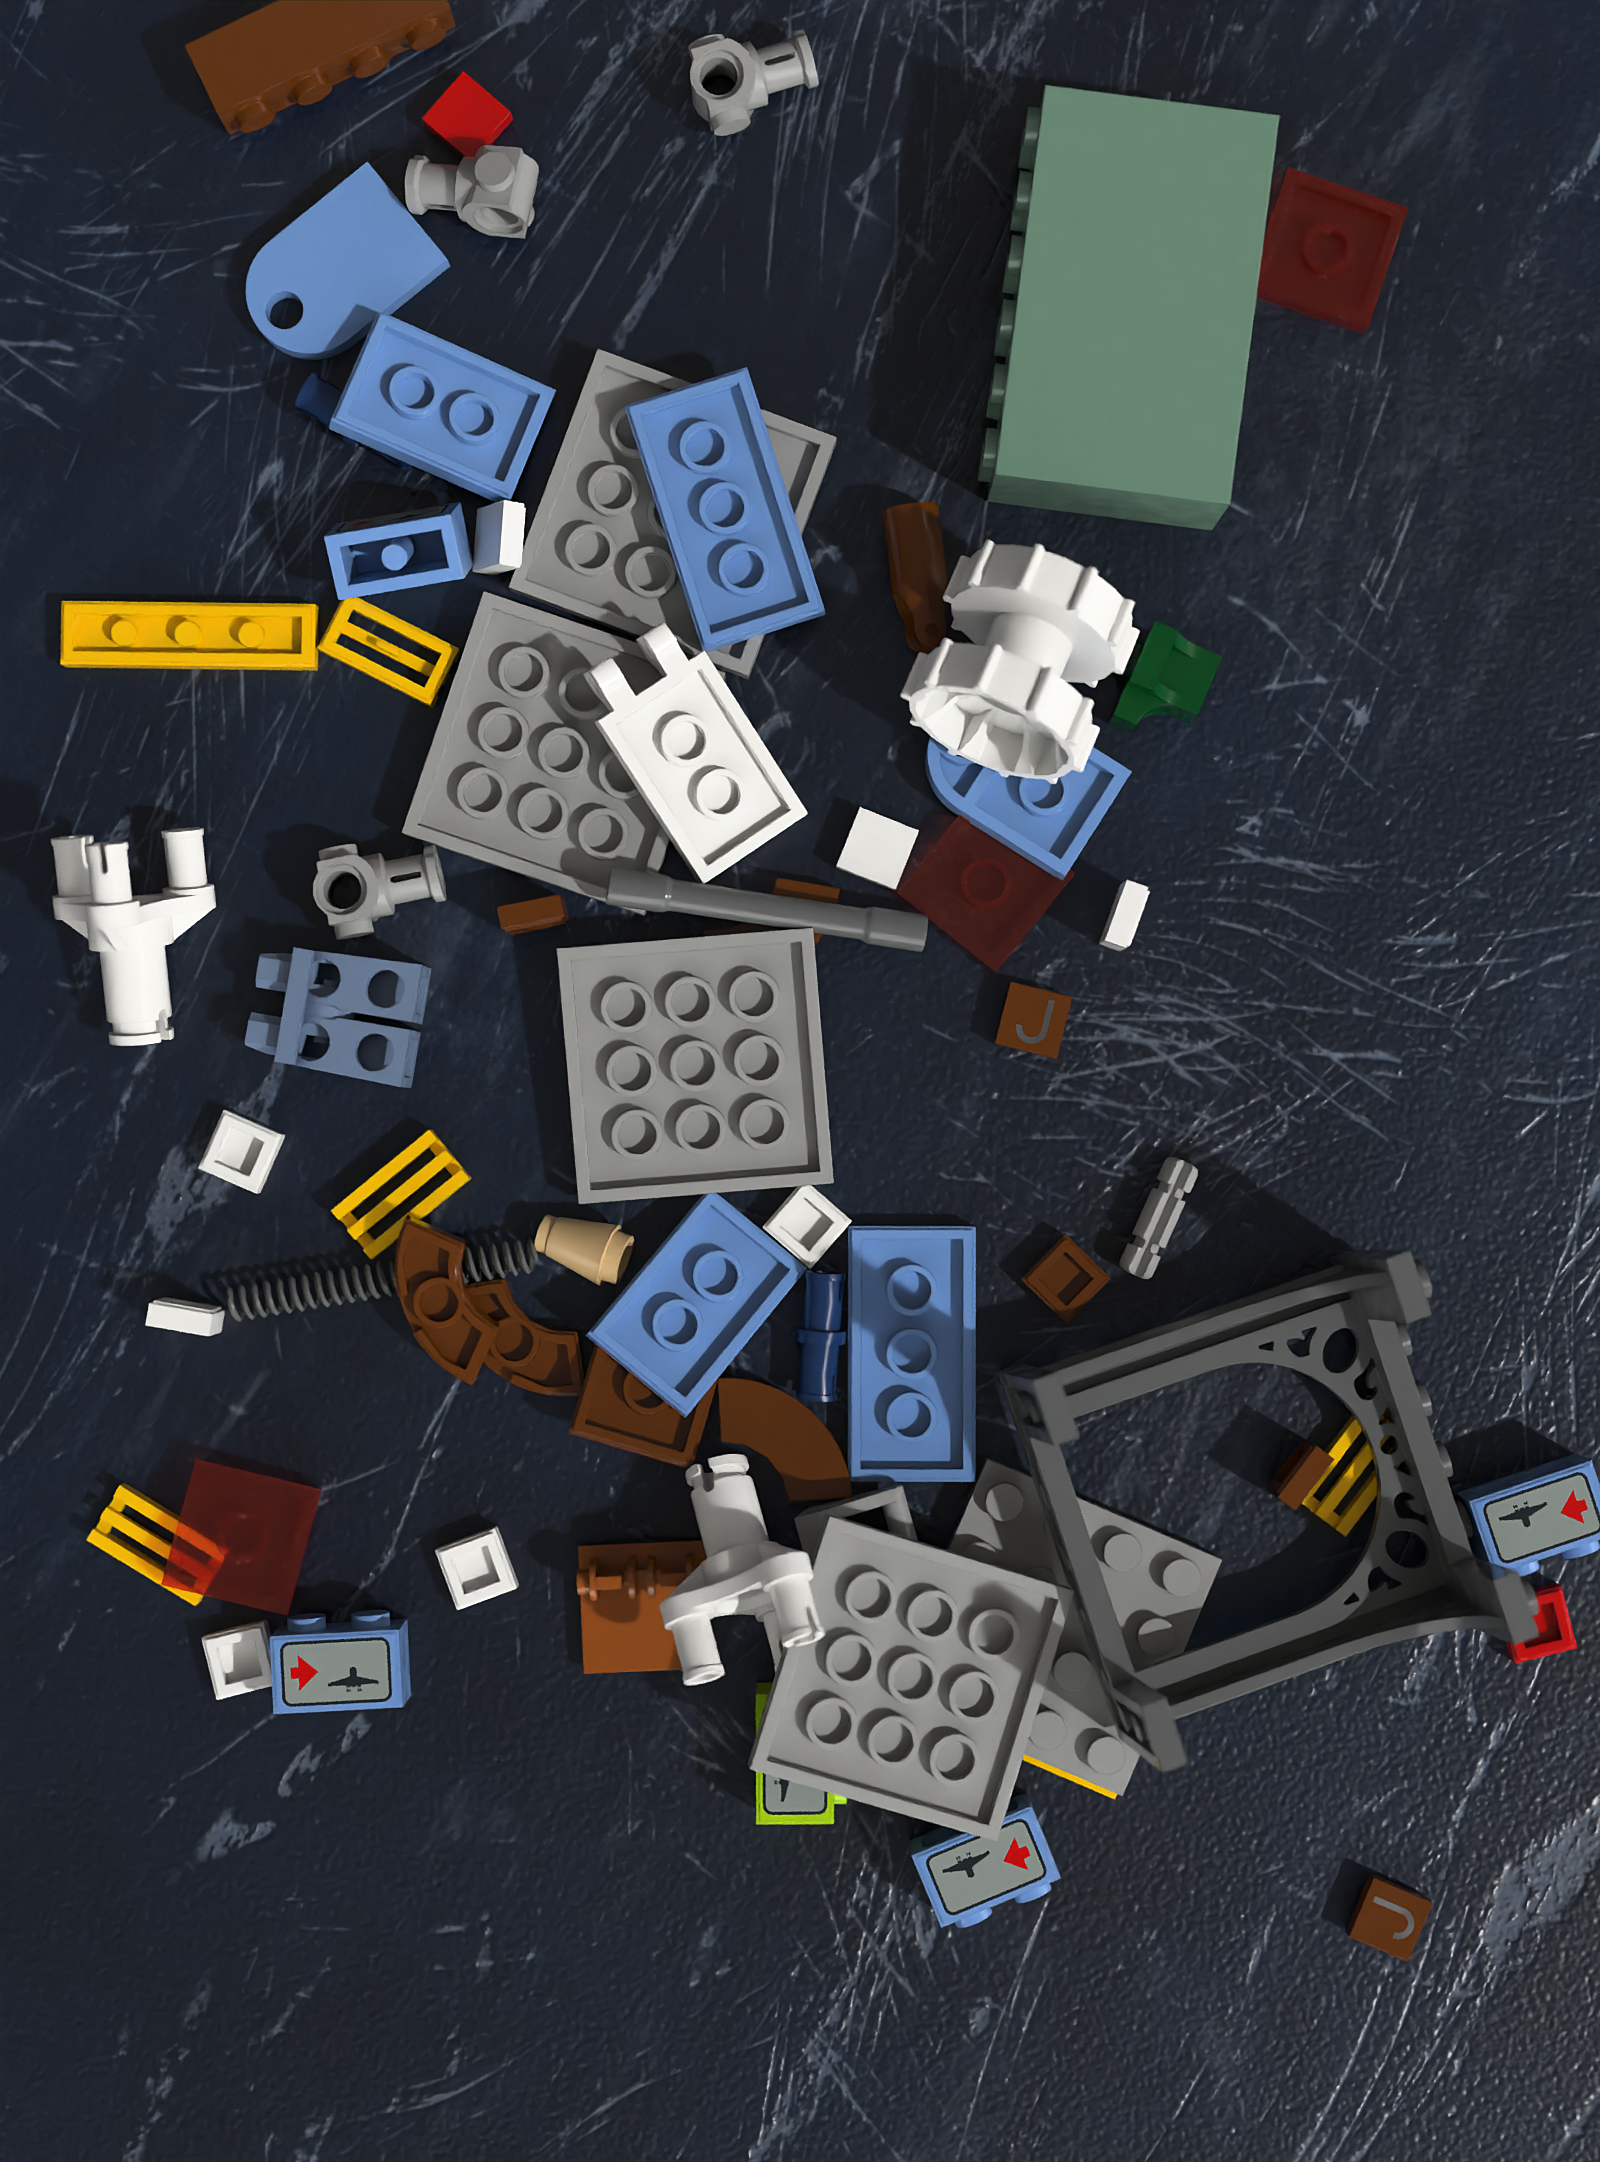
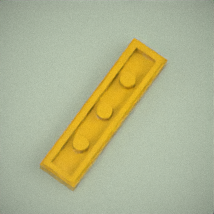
(189, 635)

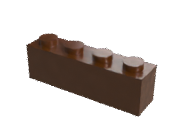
(304, 48)

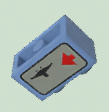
(399, 550)
(1536, 1514)
(340, 1664)
(975, 1873)

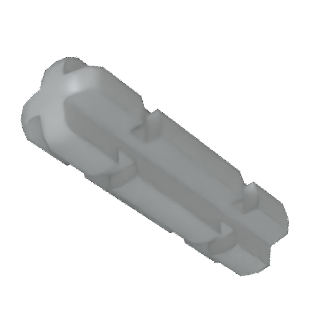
(1158, 1217)

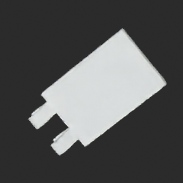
(694, 757)

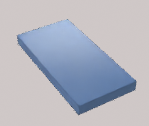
(725, 510)
(912, 1353)

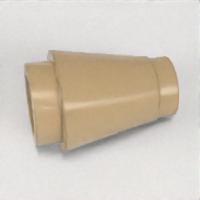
(586, 1247)

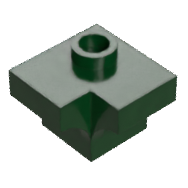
(1164, 678)

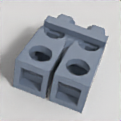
(321, 1010)

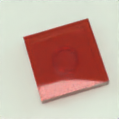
(1328, 250)
(980, 892)
(241, 1537)

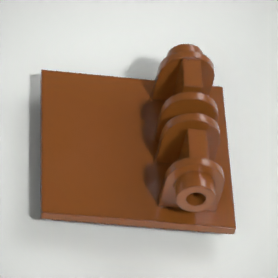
(621, 1602)

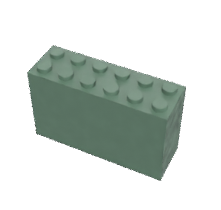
(1128, 307)

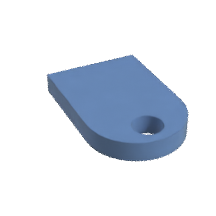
(344, 264)
(1028, 814)

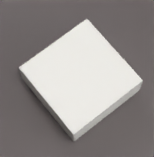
(499, 537)
(877, 849)
(1124, 915)
(241, 1151)
(807, 1224)
(185, 1316)
(477, 1567)
(239, 1658)

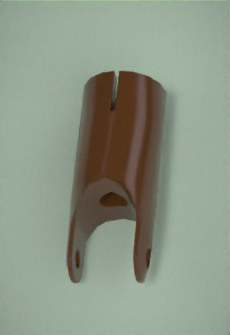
(917, 571)

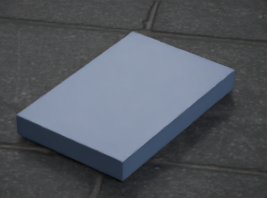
(442, 408)
(696, 1302)

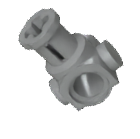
(754, 73)
(487, 189)
(378, 885)

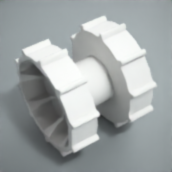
(1033, 631)

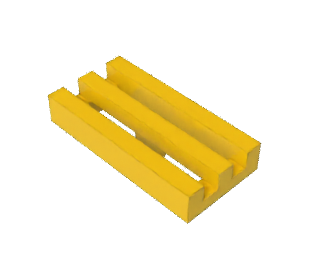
(437, 674)
(359, 1228)
(1364, 1496)
(128, 1554)

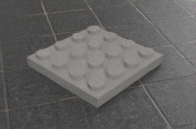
(598, 529)
(522, 764)
(695, 1065)
(1154, 1590)
(918, 1681)

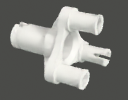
(132, 929)
(739, 1576)

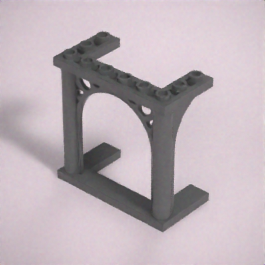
(1446, 1592)

